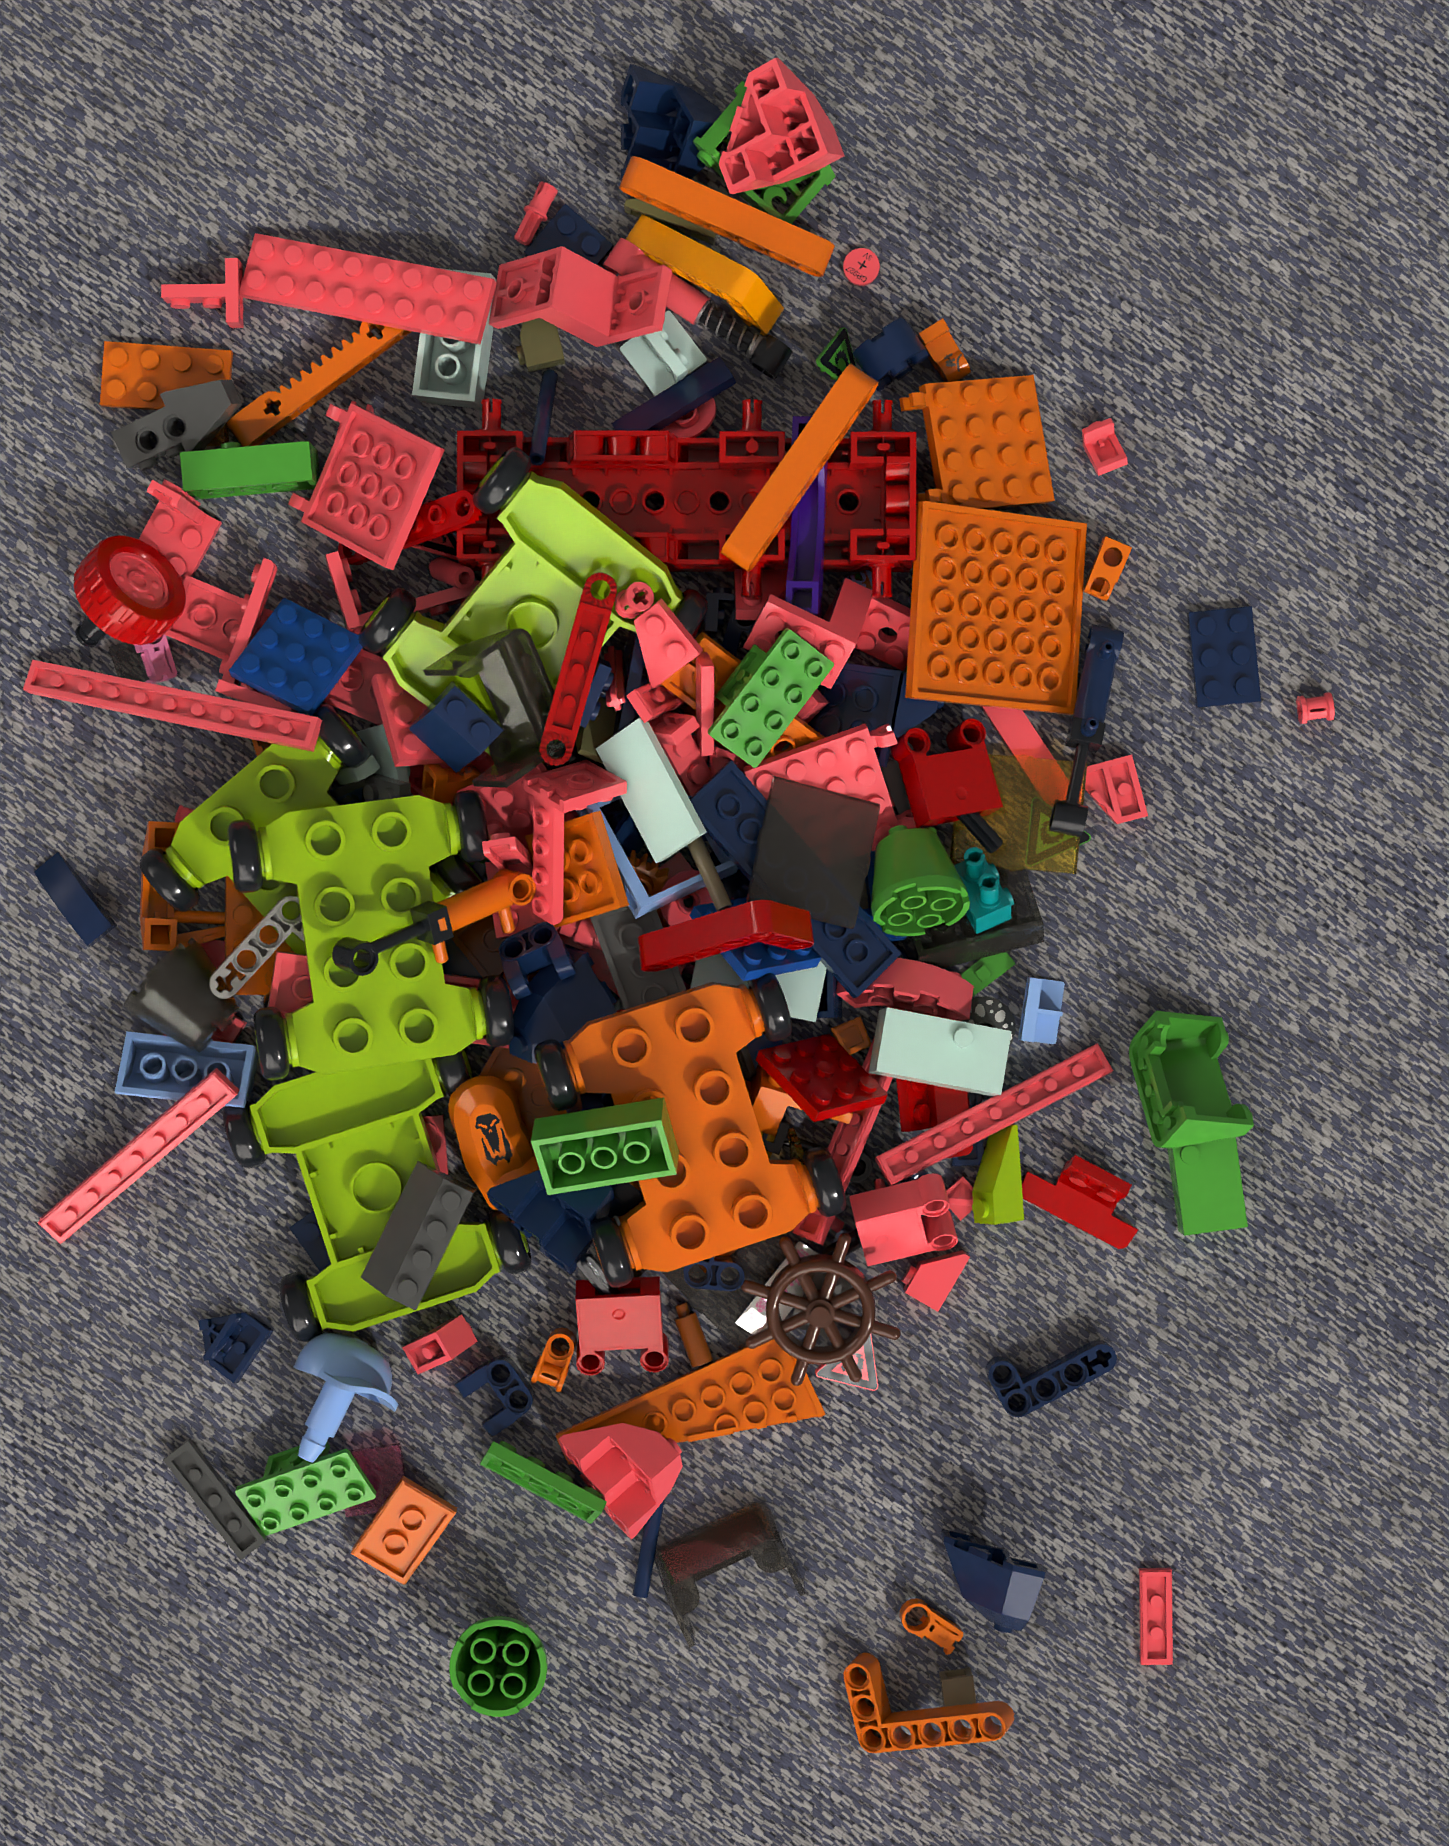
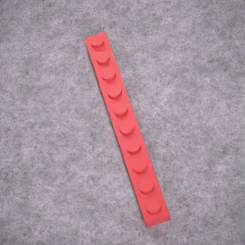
(173, 705)

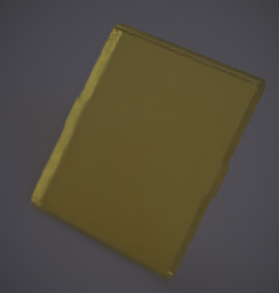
(1027, 795)

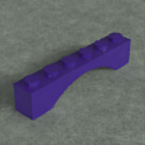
(806, 552)

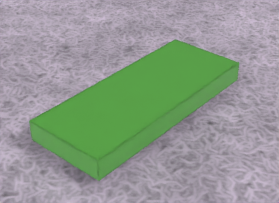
(987, 970)

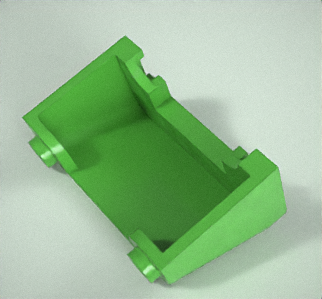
(1183, 1080)

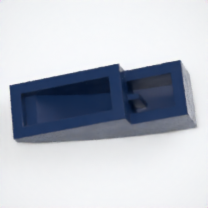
(74, 900)

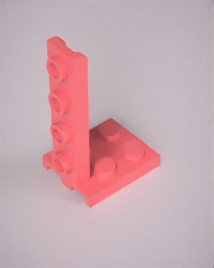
(179, 528)
(350, 604)
(242, 634)
(555, 794)
(511, 854)

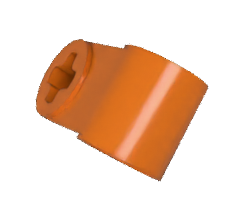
(554, 1364)

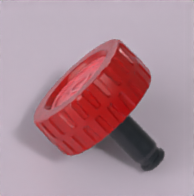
(127, 592)

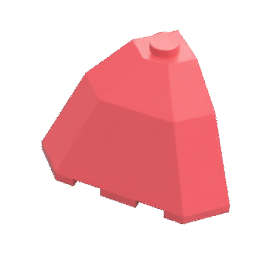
(777, 132)
(628, 1468)

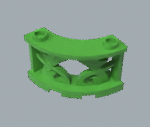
(710, 157)

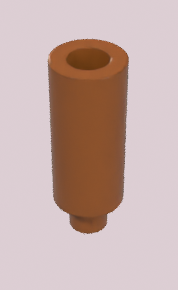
(692, 1336)

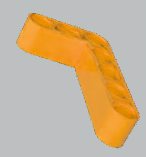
(710, 271)

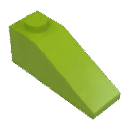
(998, 1181)

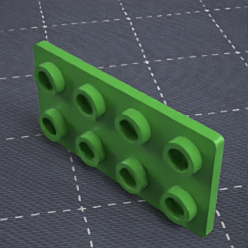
(767, 695)
(302, 1490)

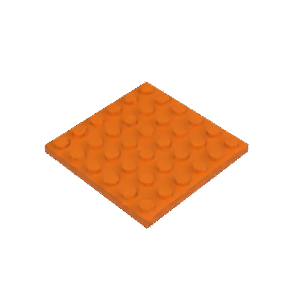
(995, 609)

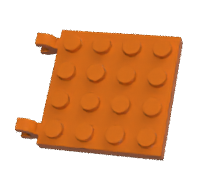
(984, 442)

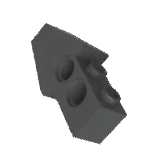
(201, 408)

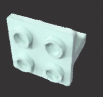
(664, 355)

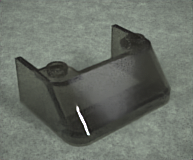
(519, 696)
(718, 1545)

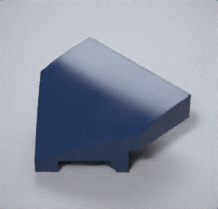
(233, 1343)

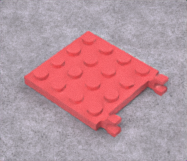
(370, 485)
(842, 765)

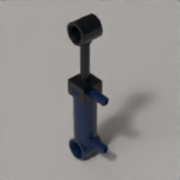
(1088, 723)

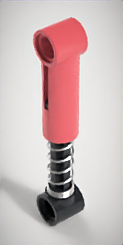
(692, 305)

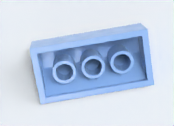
(167, 1069)

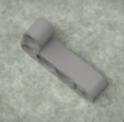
(261, 950)

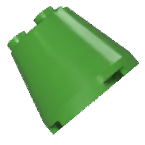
(915, 883)
(494, 1682)

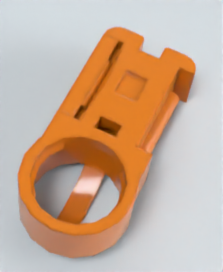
(934, 1626)

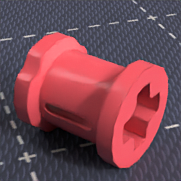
(641, 602)
(1315, 708)

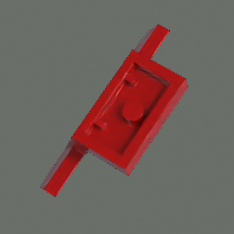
(928, 1105)
(1083, 1198)

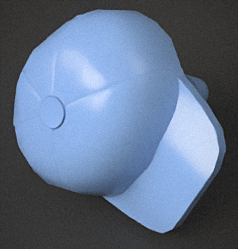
(347, 1369)

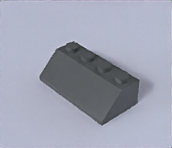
(417, 1235)

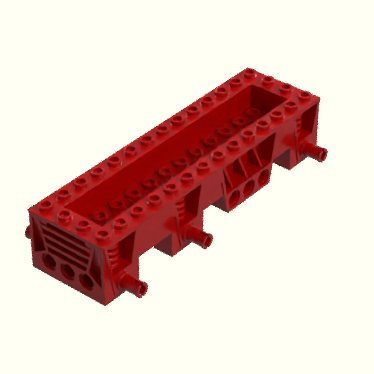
(687, 473)

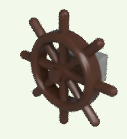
(827, 1290)

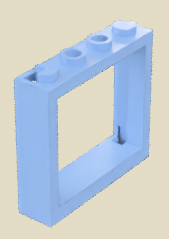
(636, 895)

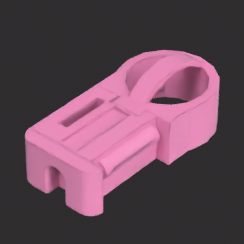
(157, 660)

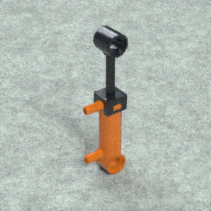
(438, 920)

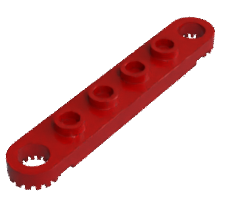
(432, 521)
(578, 669)

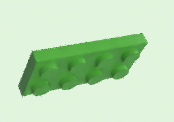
(552, 1487)

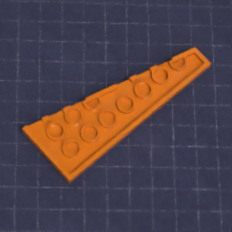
(718, 1399)

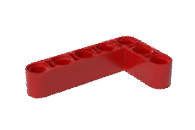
(724, 931)

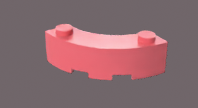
(923, 985)

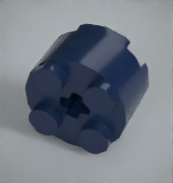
(891, 353)

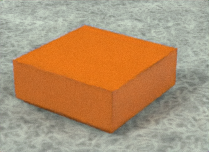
(852, 1035)

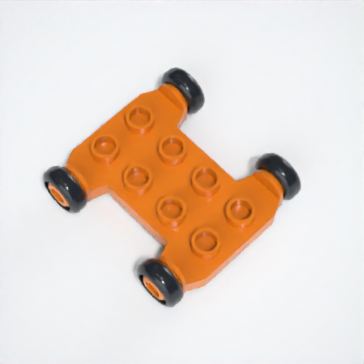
(724, 1181)

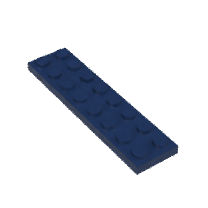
(732, 816)

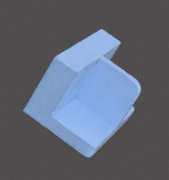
(1041, 1010)

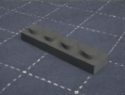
(215, 1499)

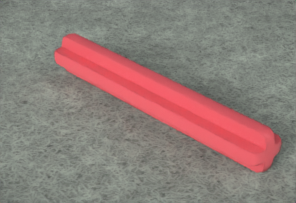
(616, 693)

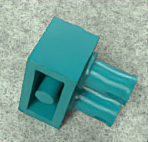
(988, 901)

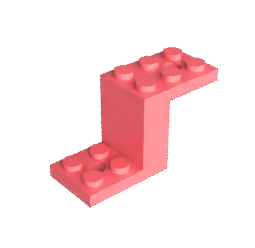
(580, 297)
(849, 623)

